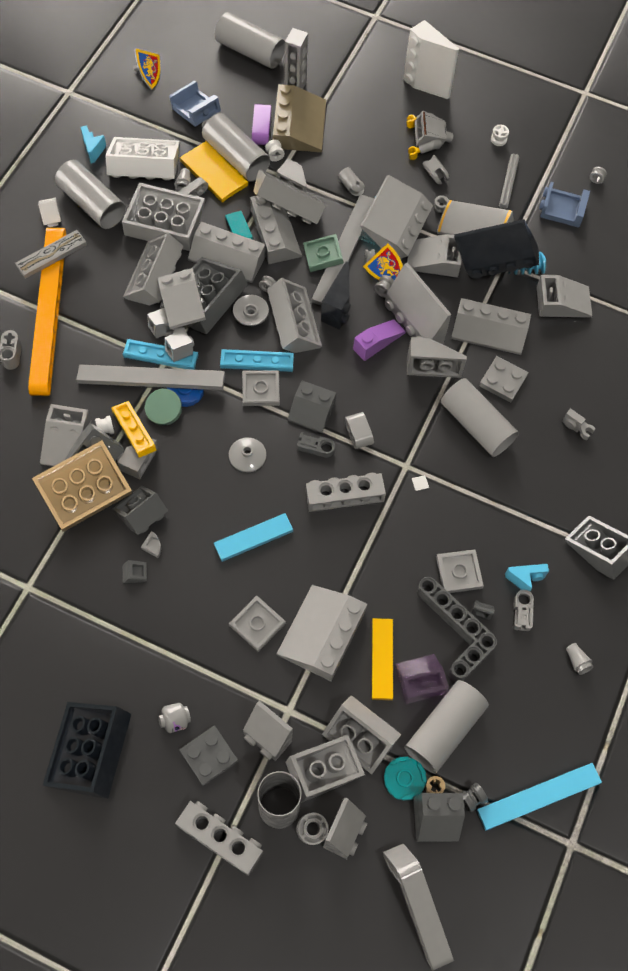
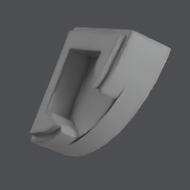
(152, 545)

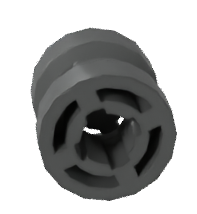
(474, 797)

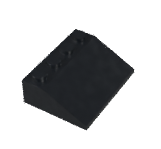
(498, 249)
(87, 749)

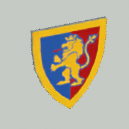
(149, 67)
(384, 263)

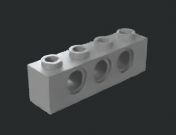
(296, 58)
(337, 499)
(197, 811)

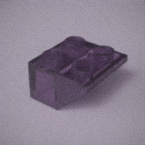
(421, 678)

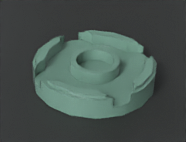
(163, 407)

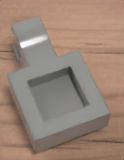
(577, 423)

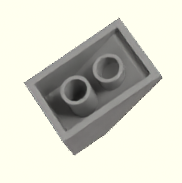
(181, 298)
(433, 359)
(267, 732)
(325, 767)
(344, 830)

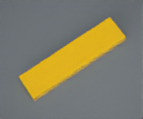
(133, 429)
(382, 659)

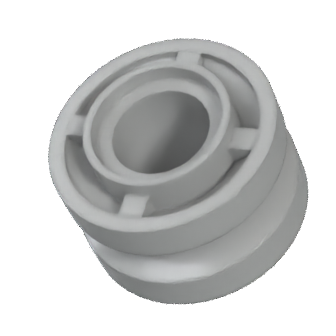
(321, 823)

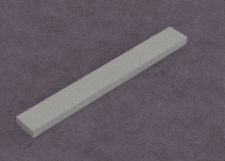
(347, 243)
(151, 377)

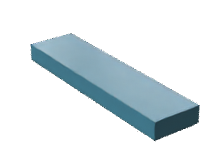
(156, 354)
(256, 360)
(253, 537)

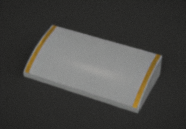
(465, 217)

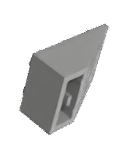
(436, 256)
(562, 297)
(61, 432)

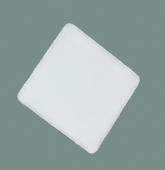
(420, 483)

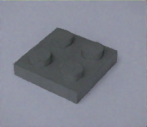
(208, 755)

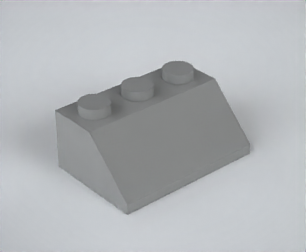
(368, 733)

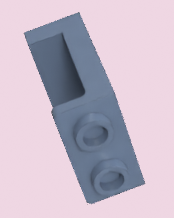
(194, 104)
(563, 206)

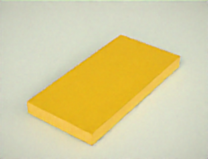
(215, 170)

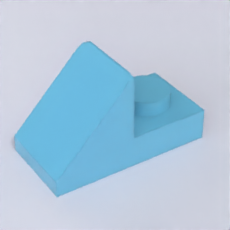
(93, 144)
(522, 575)

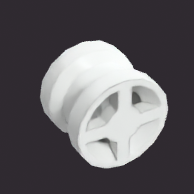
(499, 135)
(274, 150)
(105, 424)

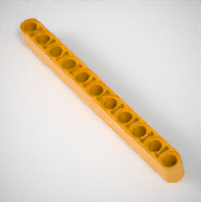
(46, 322)

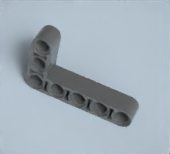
(459, 625)

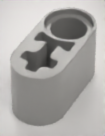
(14, 351)
(359, 430)

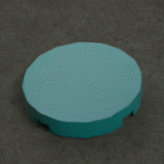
(404, 778)

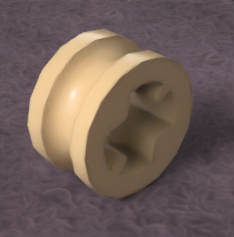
(441, 786)

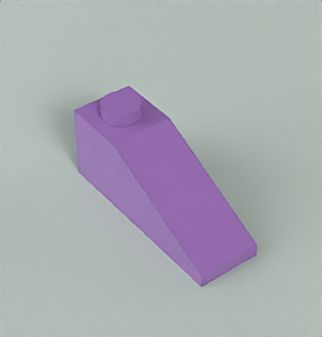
(376, 338)

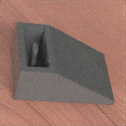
(93, 435)

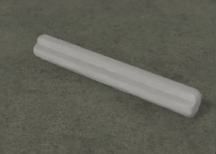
(509, 180)

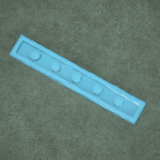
(538, 796)

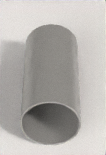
(250, 40)
(235, 146)
(90, 194)
(479, 417)
(446, 726)
(279, 780)

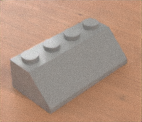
(288, 197)
(274, 231)
(227, 249)
(156, 261)
(293, 316)
(491, 326)

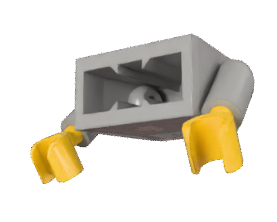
(429, 133)

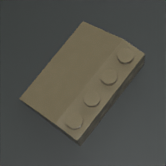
(299, 119)

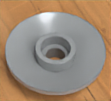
(250, 304)
(247, 462)

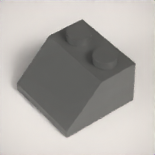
(312, 406)
(140, 510)
(438, 817)

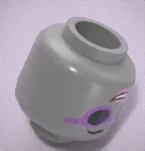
(174, 717)

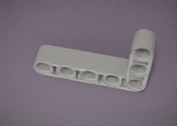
(420, 904)

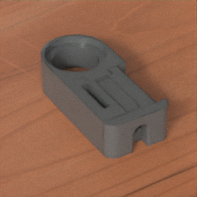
(313, 445)

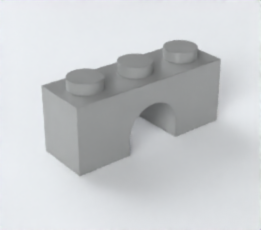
(177, 343)

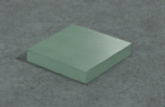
(323, 253)

